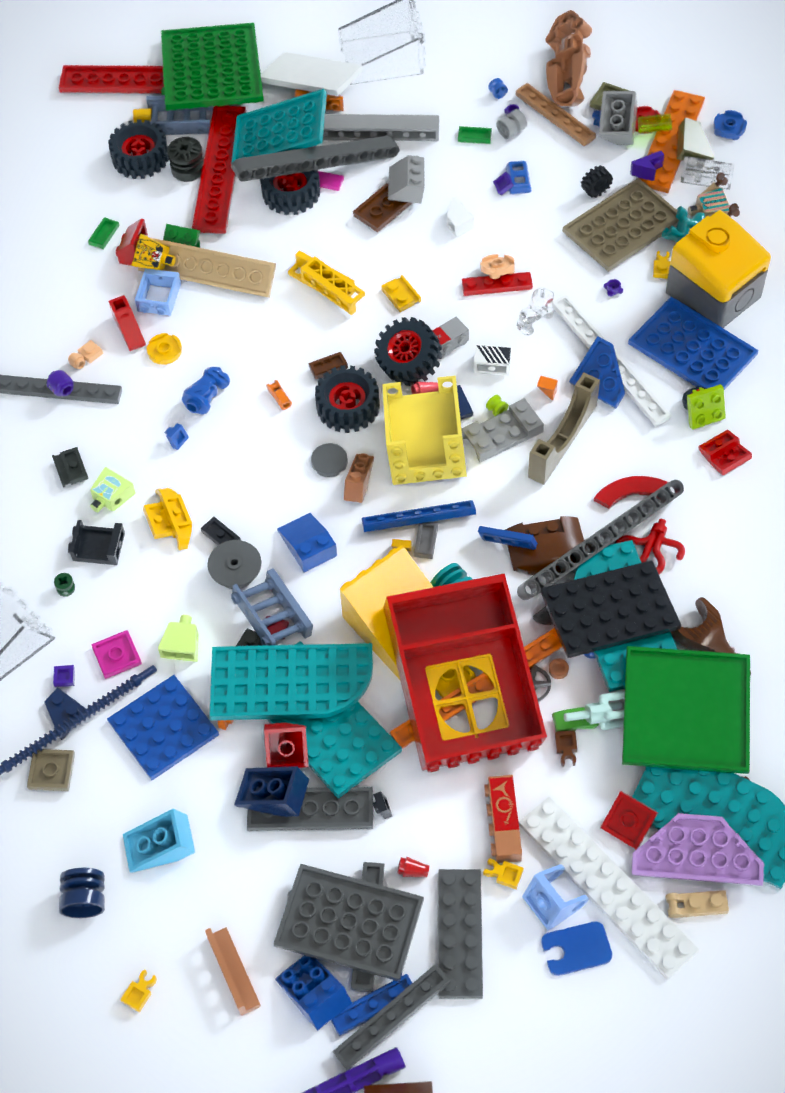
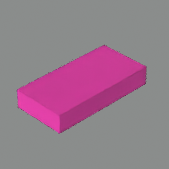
(330, 180)

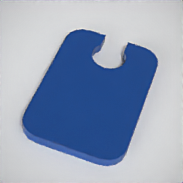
(583, 948)

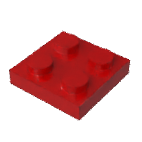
(629, 820)

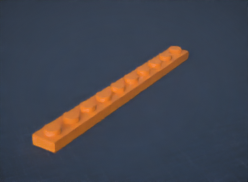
(535, 652)

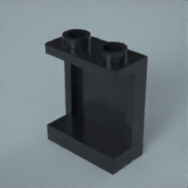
(96, 544)

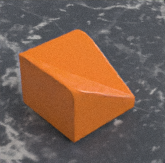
(548, 386)

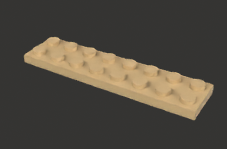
(221, 269)

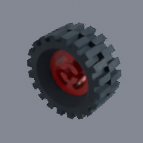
(136, 139)
(292, 196)
(347, 387)

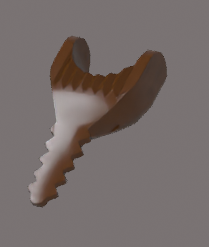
(708, 635)

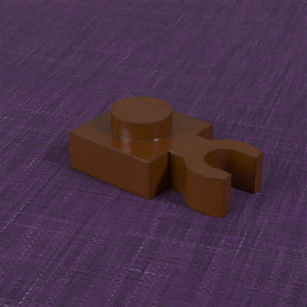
(566, 745)

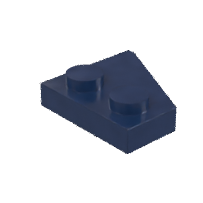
(61, 707)

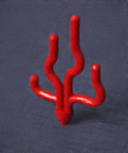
(655, 539)

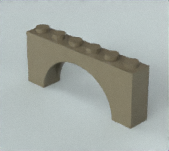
(547, 455)

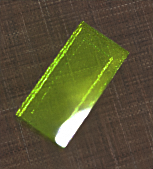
(654, 123)

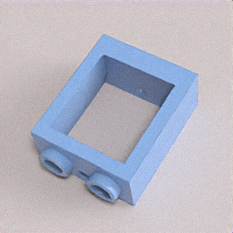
(153, 277)

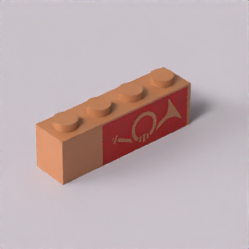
(504, 819)

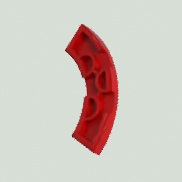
(627, 486)

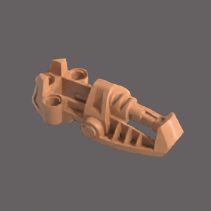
(569, 59)

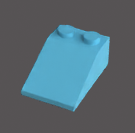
(159, 841)

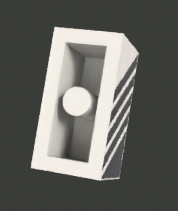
(492, 359)

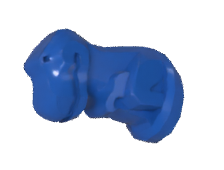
(199, 394)

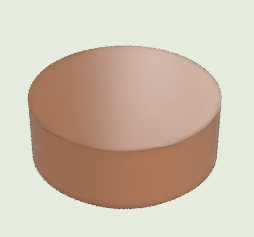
(558, 668)

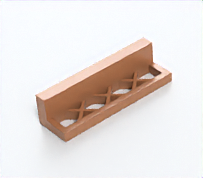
(233, 970)

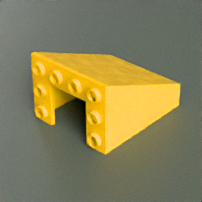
(366, 594)

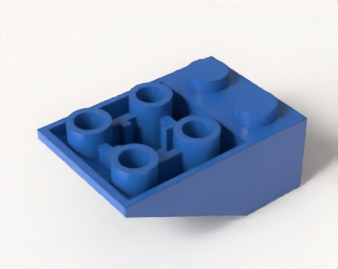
(314, 991)

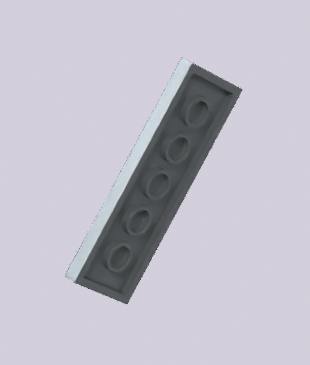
(321, 812)
(460, 932)

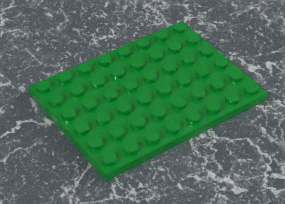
(211, 66)

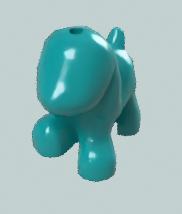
(683, 226)

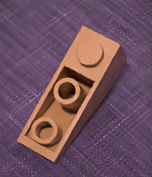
(358, 478)

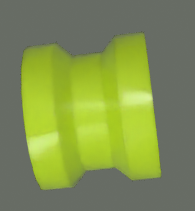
(496, 405)

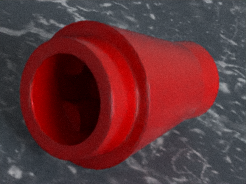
(412, 868)

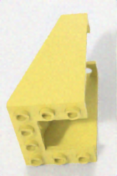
(424, 434)

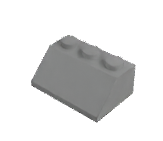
(618, 117)
(407, 180)

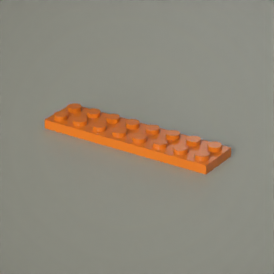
(680, 106)

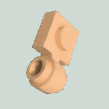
(88, 352)

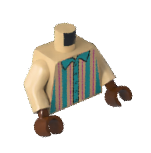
(714, 199)

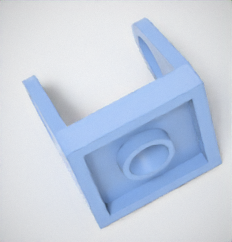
(547, 902)

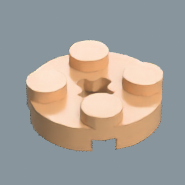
(497, 266)

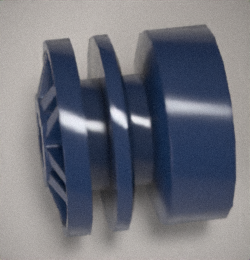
(81, 892)

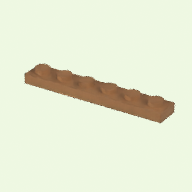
(555, 114)

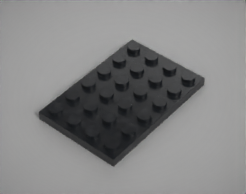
(610, 609)

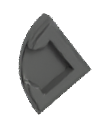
(543, 617)

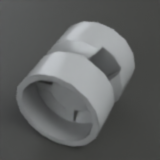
(511, 124)

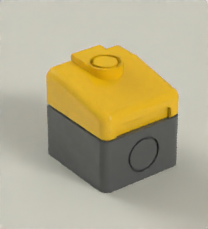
(718, 269)

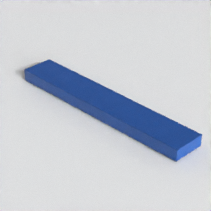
(418, 516)

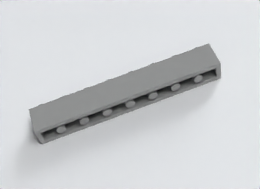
(378, 125)

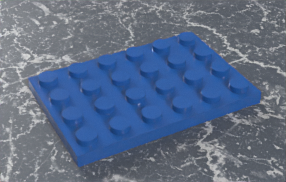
(692, 346)

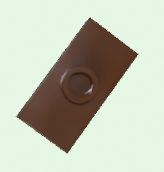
(325, 364)

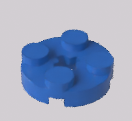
(732, 131)

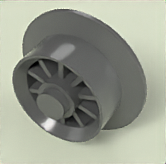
(234, 563)

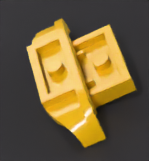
(169, 517)

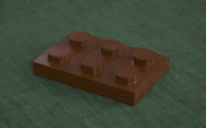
(378, 210)

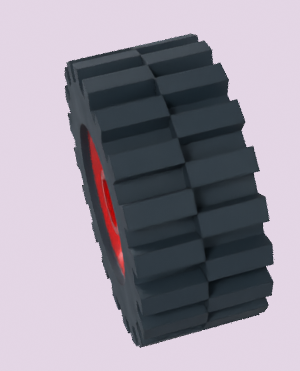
(419, 358)

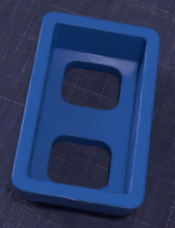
(519, 187)

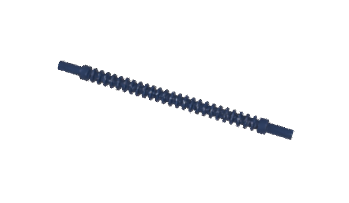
(135, 680)

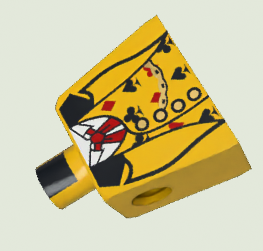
(152, 254)

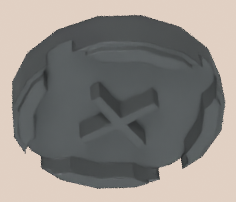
(329, 460)

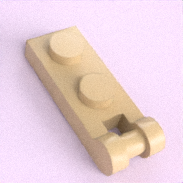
(697, 904)

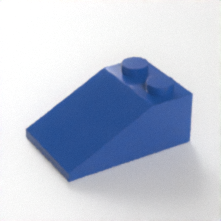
(308, 541)

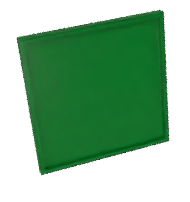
(687, 710)

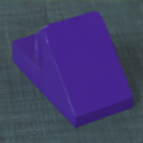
(647, 166)

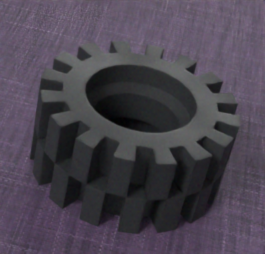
(596, 181)

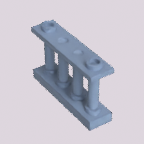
(180, 127)
(281, 596)

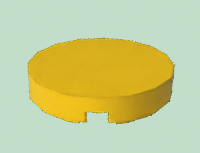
(164, 348)

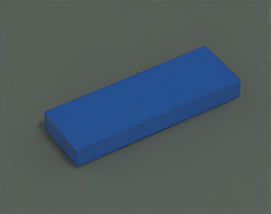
(507, 537)

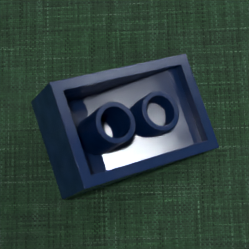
(273, 790)

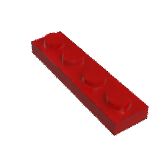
(504, 283)

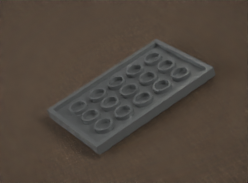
(349, 922)

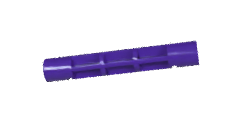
(362, 1074)

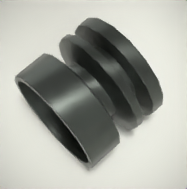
(185, 158)

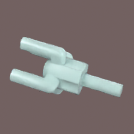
(602, 711)

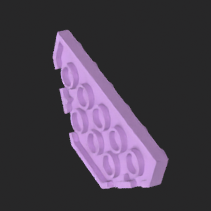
(698, 851)

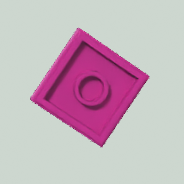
(116, 654)

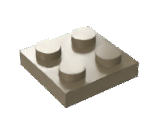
(51, 770)

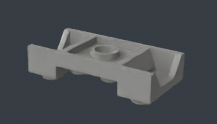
(503, 430)

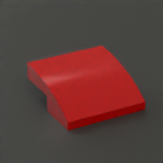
(725, 452)

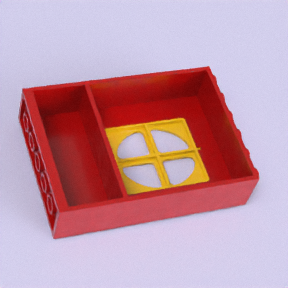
(454, 629)

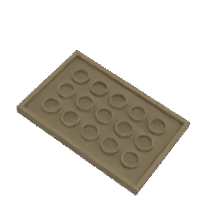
(622, 224)

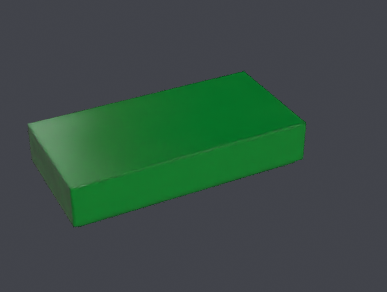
(474, 135)
(103, 233)

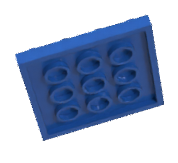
(163, 727)

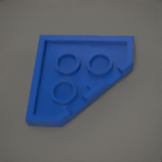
(603, 365)

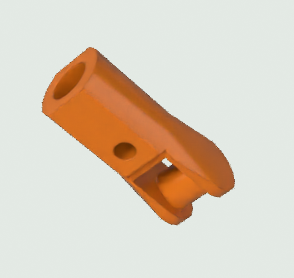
(279, 395)

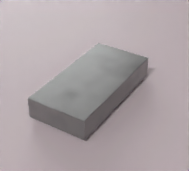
(426, 540)

